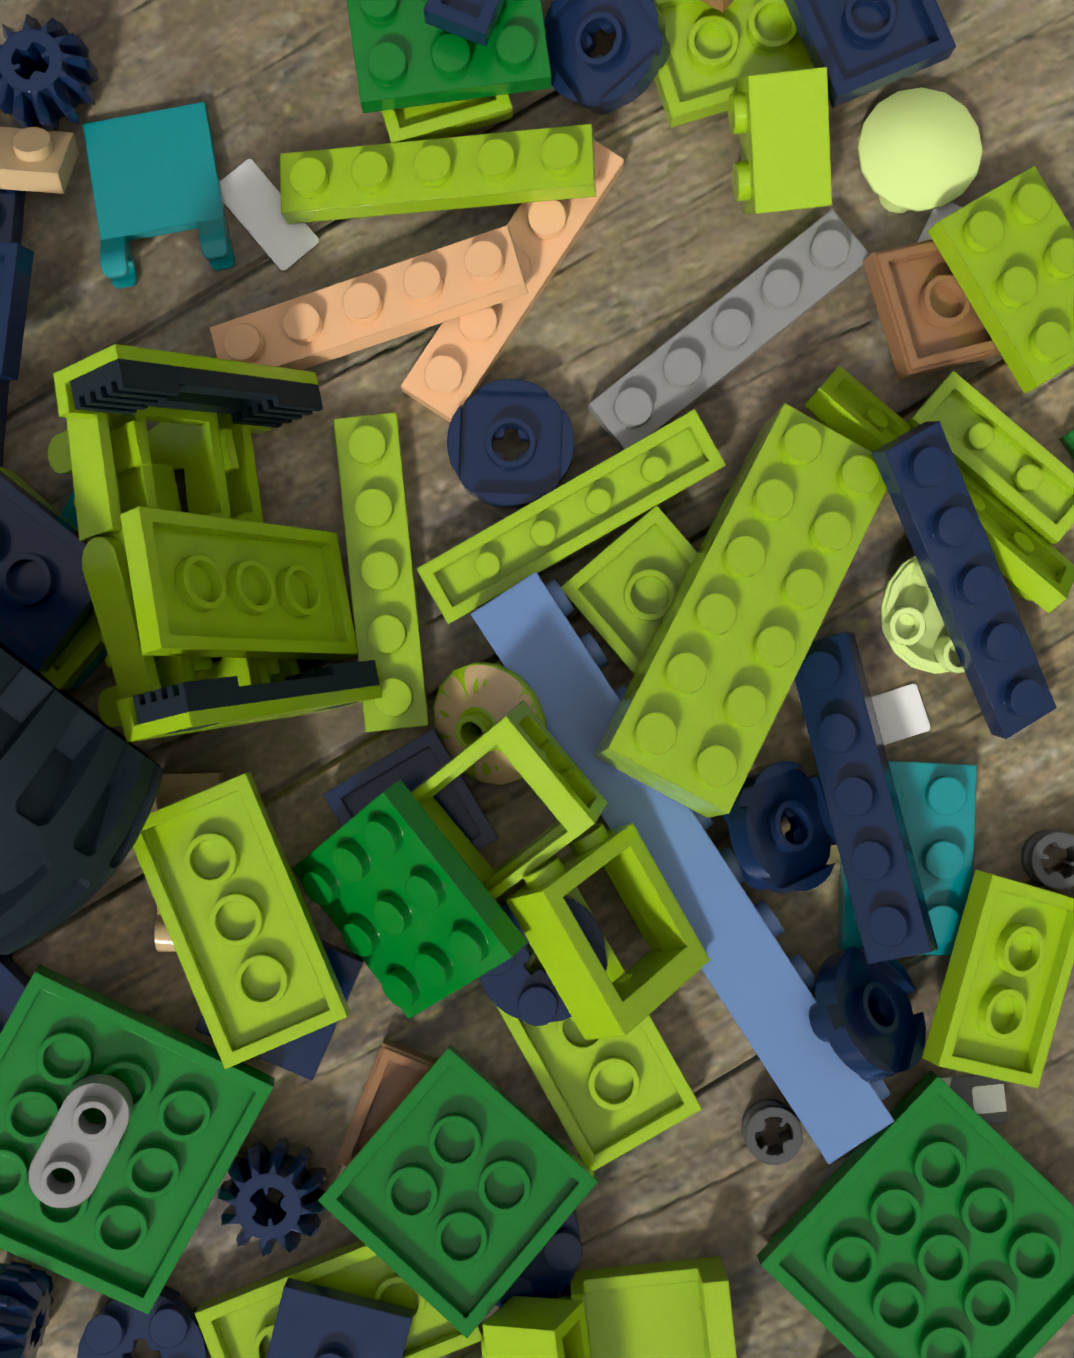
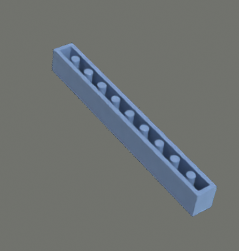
(746, 963)

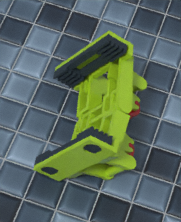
(116, 465)

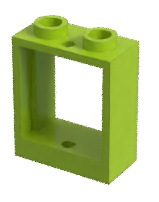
(547, 772)
(591, 998)

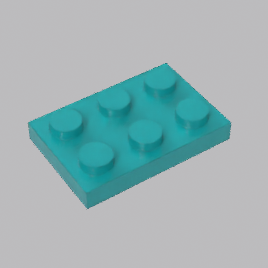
(940, 825)

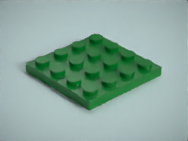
(168, 1162)
(932, 1241)

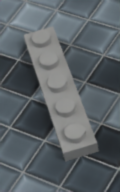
(730, 332)

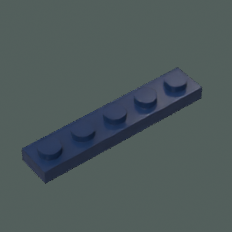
(964, 578)
(863, 802)

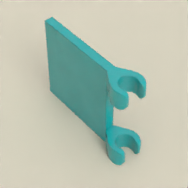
(156, 179)

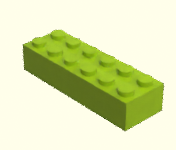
(745, 614)

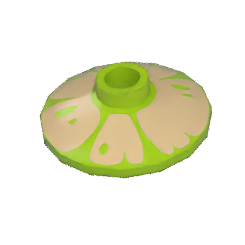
(481, 696)

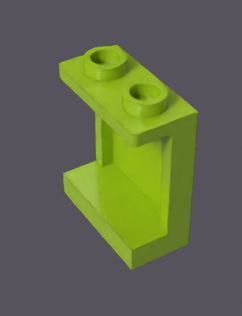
(658, 1310)

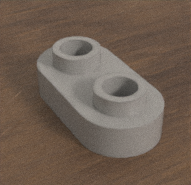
(79, 1144)

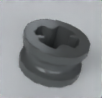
(1033, 853)
(788, 1141)

